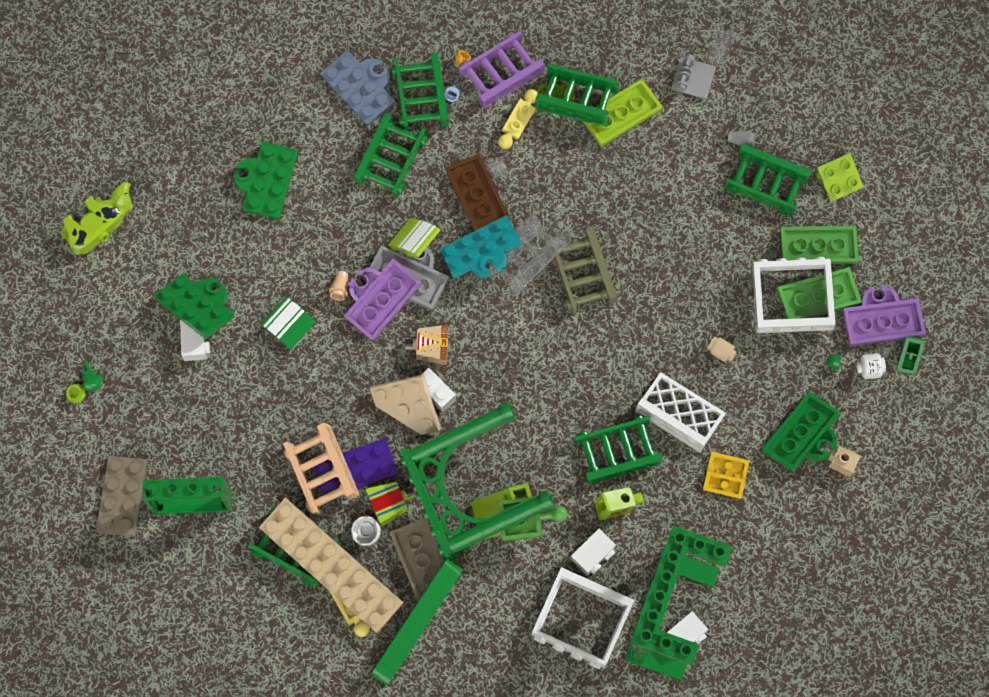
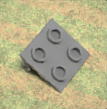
(693, 77)

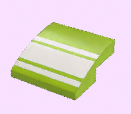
(414, 237)

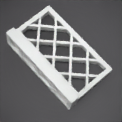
(670, 423)

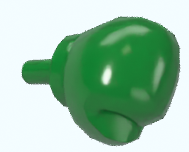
(90, 379)

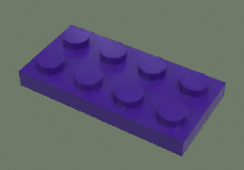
(366, 464)

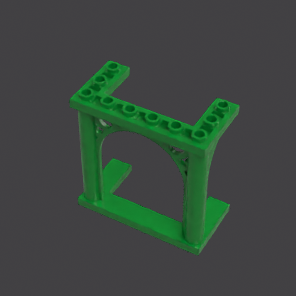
(659, 649)

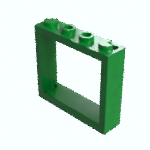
(188, 495)

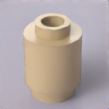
(721, 349)

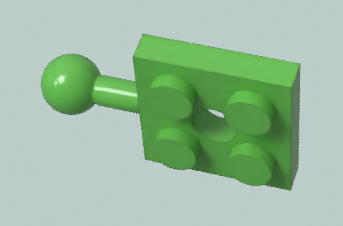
(531, 527)

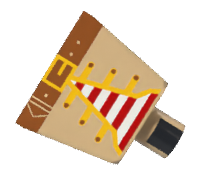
(430, 344)

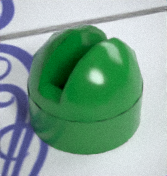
(834, 361)

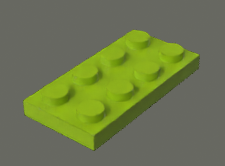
(625, 112)

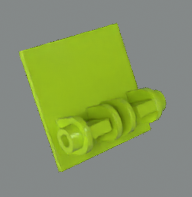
(839, 177)

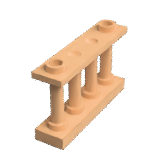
(339, 470)

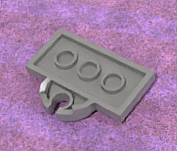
(422, 269)

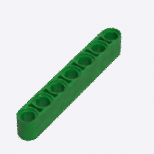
(416, 622)

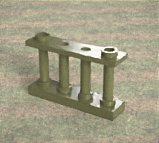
(601, 275)

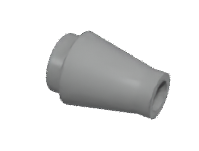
(744, 137)

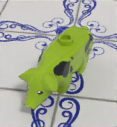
(98, 222)

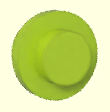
(75, 393)

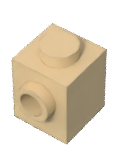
(844, 461)

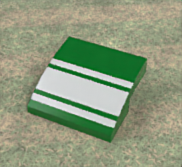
(288, 323)

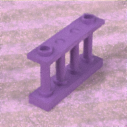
(517, 77)

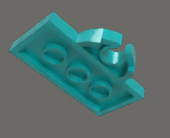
(481, 249)

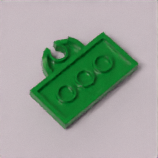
(267, 179)
(197, 303)
(804, 434)

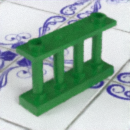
(435, 82)
(573, 110)
(379, 142)
(780, 166)
(613, 468)
(258, 552)

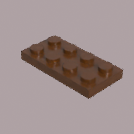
(476, 192)

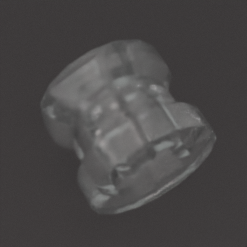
(496, 168)

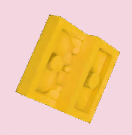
(726, 475)

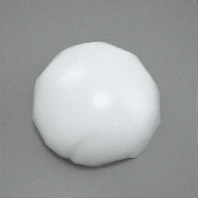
(365, 526)

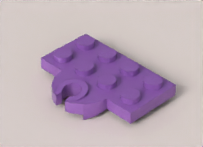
(380, 297)
(883, 319)

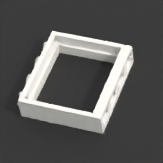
(793, 325)
(594, 588)

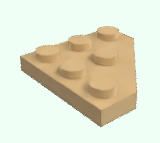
(408, 402)

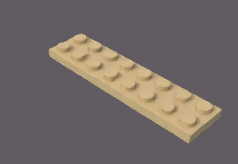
(331, 565)

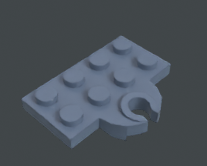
(360, 86)

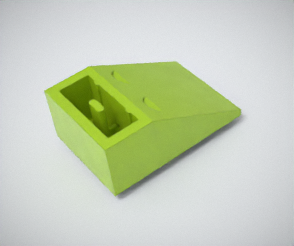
(489, 505)

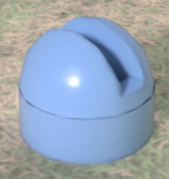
(449, 96)

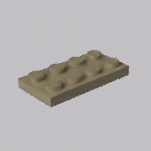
(121, 496)
(418, 554)

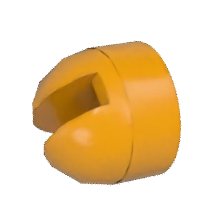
(462, 57)

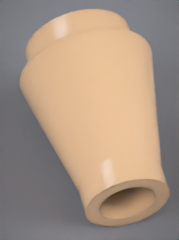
(339, 287)

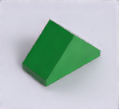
(910, 354)

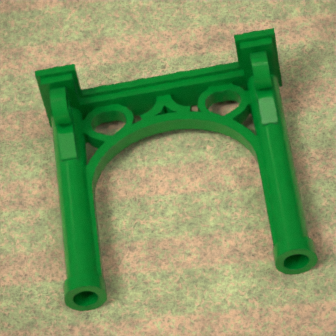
(419, 456)

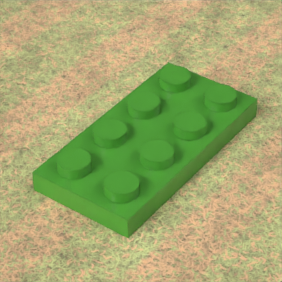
(831, 242)
(808, 296)

